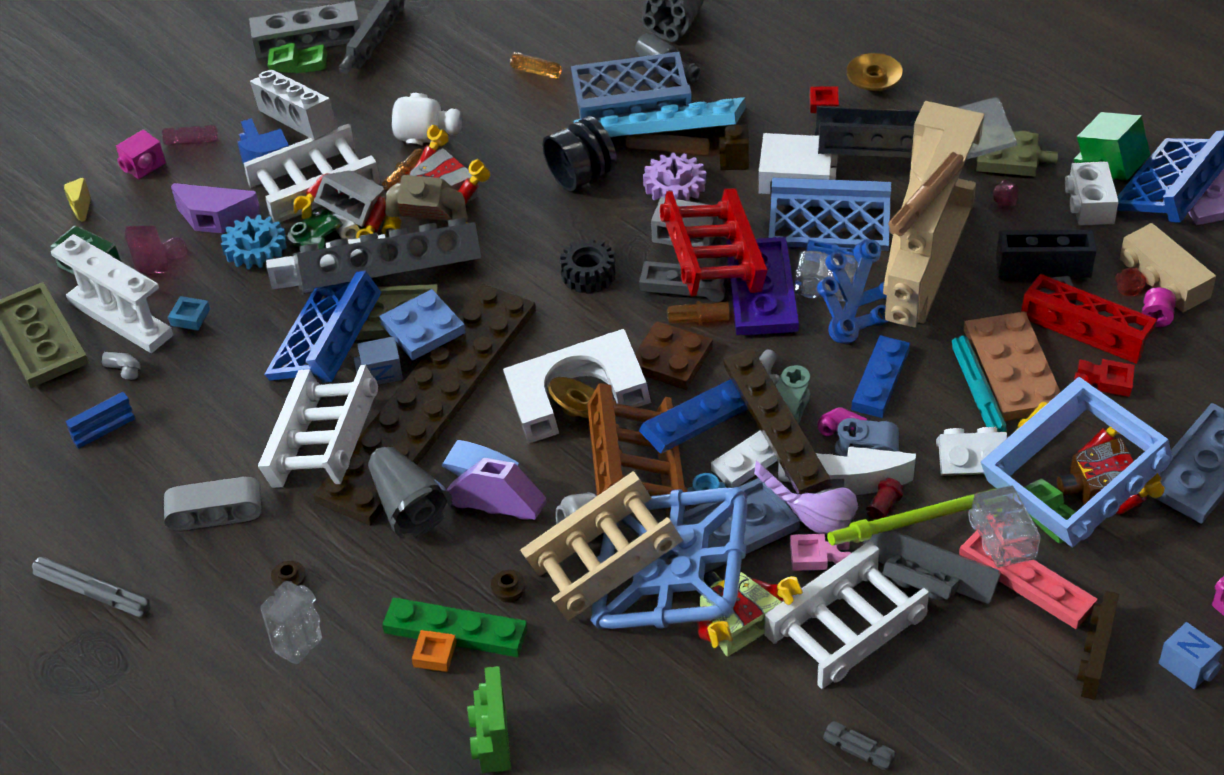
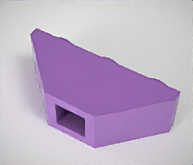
(213, 207)
(496, 489)

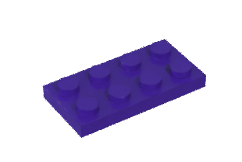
(774, 307)

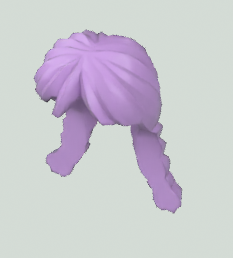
(818, 512)

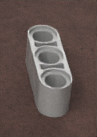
(212, 503)

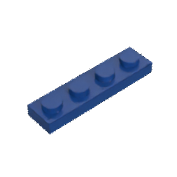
(693, 417)

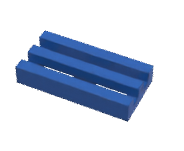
(100, 420)

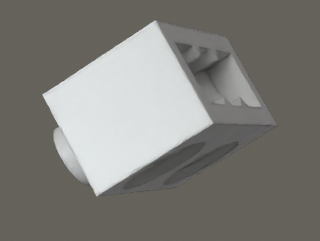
(1092, 193)

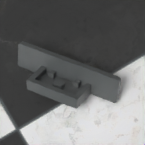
(937, 570)

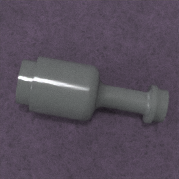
(654, 45)

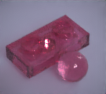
(149, 252)

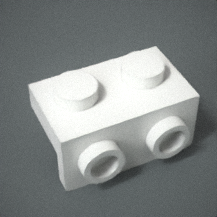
(963, 452)

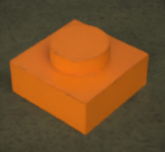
(434, 650)

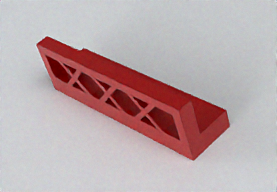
(1084, 322)

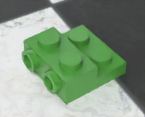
(490, 720)

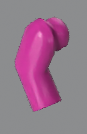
(829, 422)

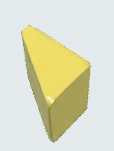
(78, 197)

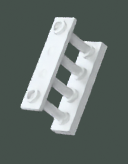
(300, 155)
(125, 307)
(298, 413)
(838, 584)

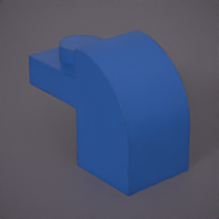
(255, 145)

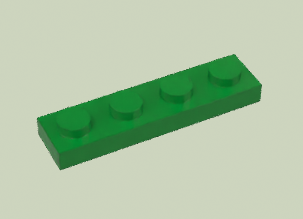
(470, 628)

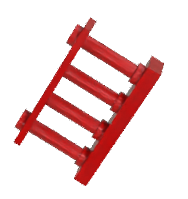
(735, 227)

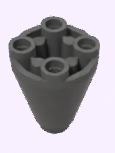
(669, 17)

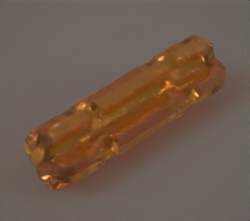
(535, 65)

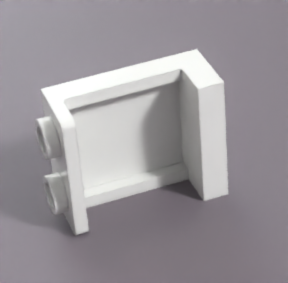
(793, 158)

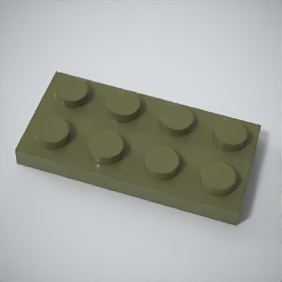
(39, 335)

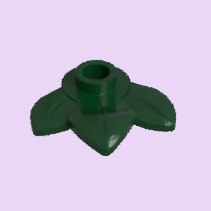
(314, 228)

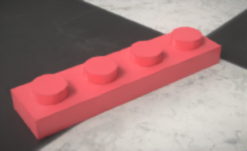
(1037, 585)

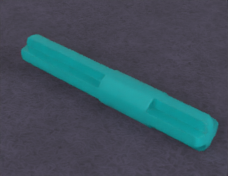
(978, 384)

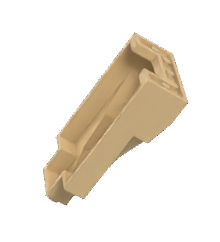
(925, 250)

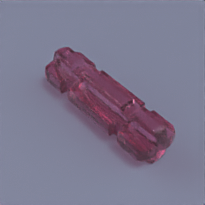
(190, 134)

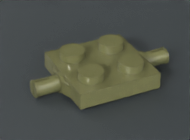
(1018, 159)

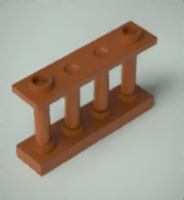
(606, 451)

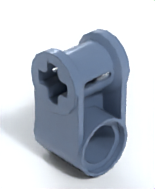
(867, 434)

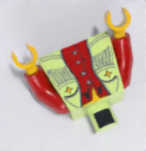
(748, 619)

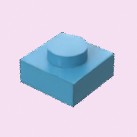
(189, 313)

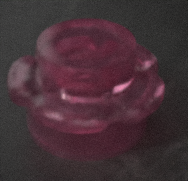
(1006, 194)

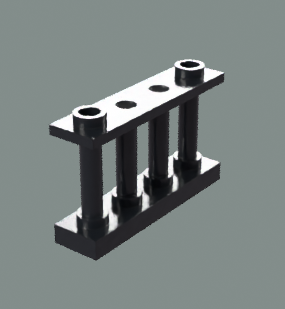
(865, 131)

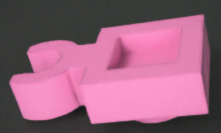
(813, 552)

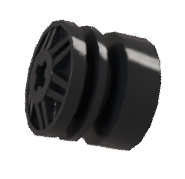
(579, 153)

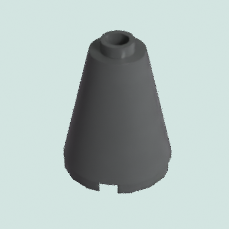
(407, 493)

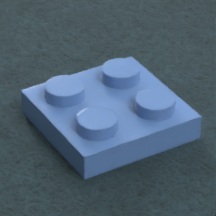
(422, 324)

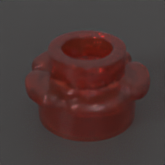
(1130, 281)

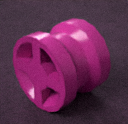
(1160, 305)

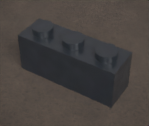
(1045, 253)

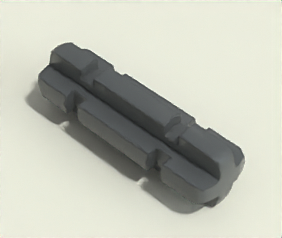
(859, 745)

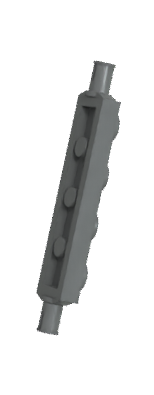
(370, 33)

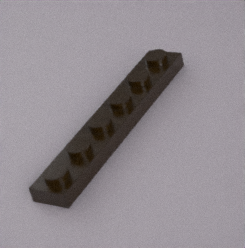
(777, 423)

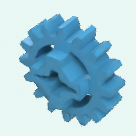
(253, 241)

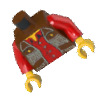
(1098, 465)

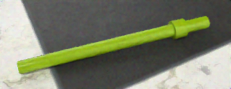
(863, 530)

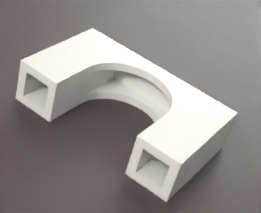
(603, 357)

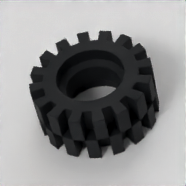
(591, 277)

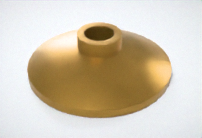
(874, 71)
(571, 395)

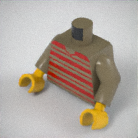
(422, 199)

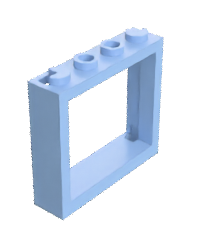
(1048, 424)

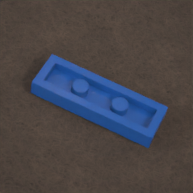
(880, 376)

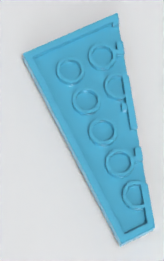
(676, 118)

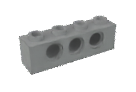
(305, 27)
(293, 104)

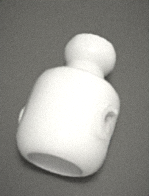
(417, 113)

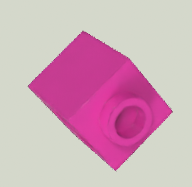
(140, 154)

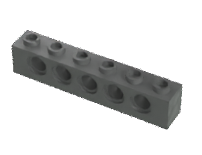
(464, 247)

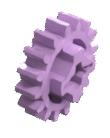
(675, 175)

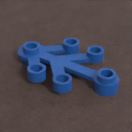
(852, 293)

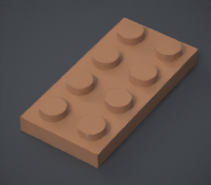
(1012, 363)

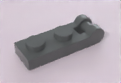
(667, 279)

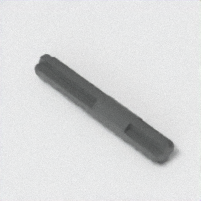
(91, 586)

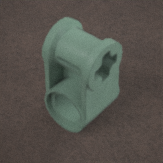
(793, 389)

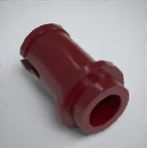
(888, 493)

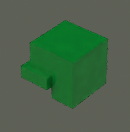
(1115, 140)

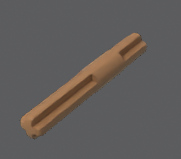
(926, 194)

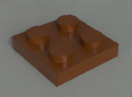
(672, 354)

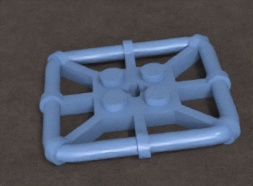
(686, 570)

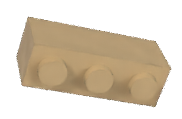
(1168, 266)

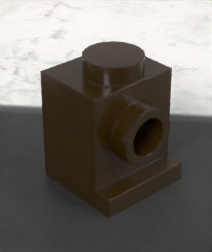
(734, 148)

